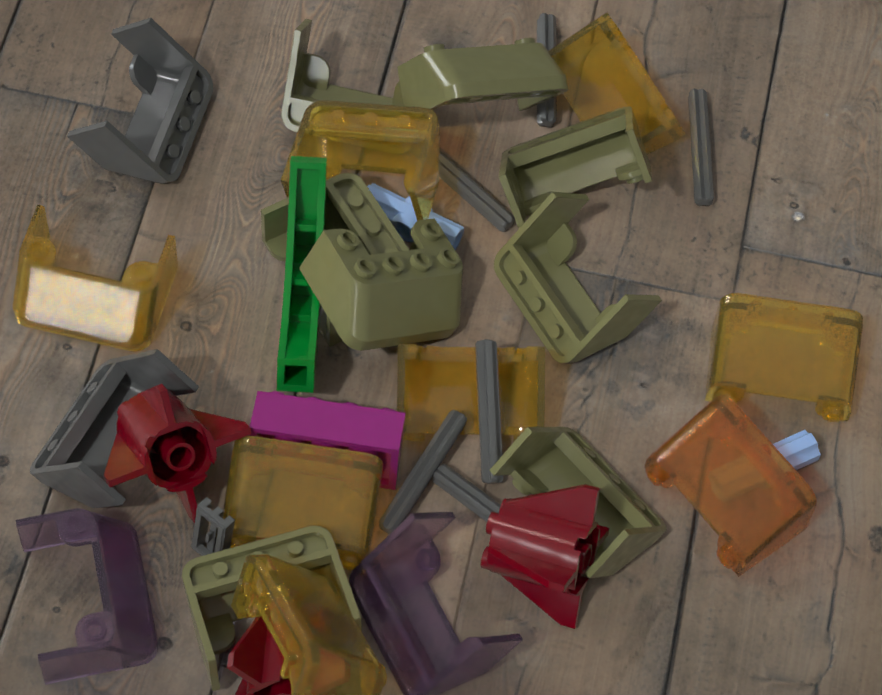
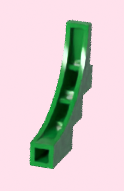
(300, 306)

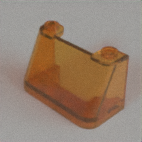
(735, 483)

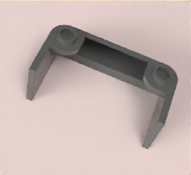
(168, 112)
(82, 442)

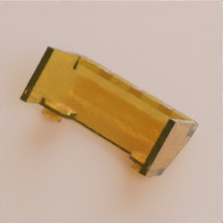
(374, 140)
(88, 305)

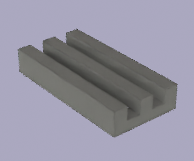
(220, 531)

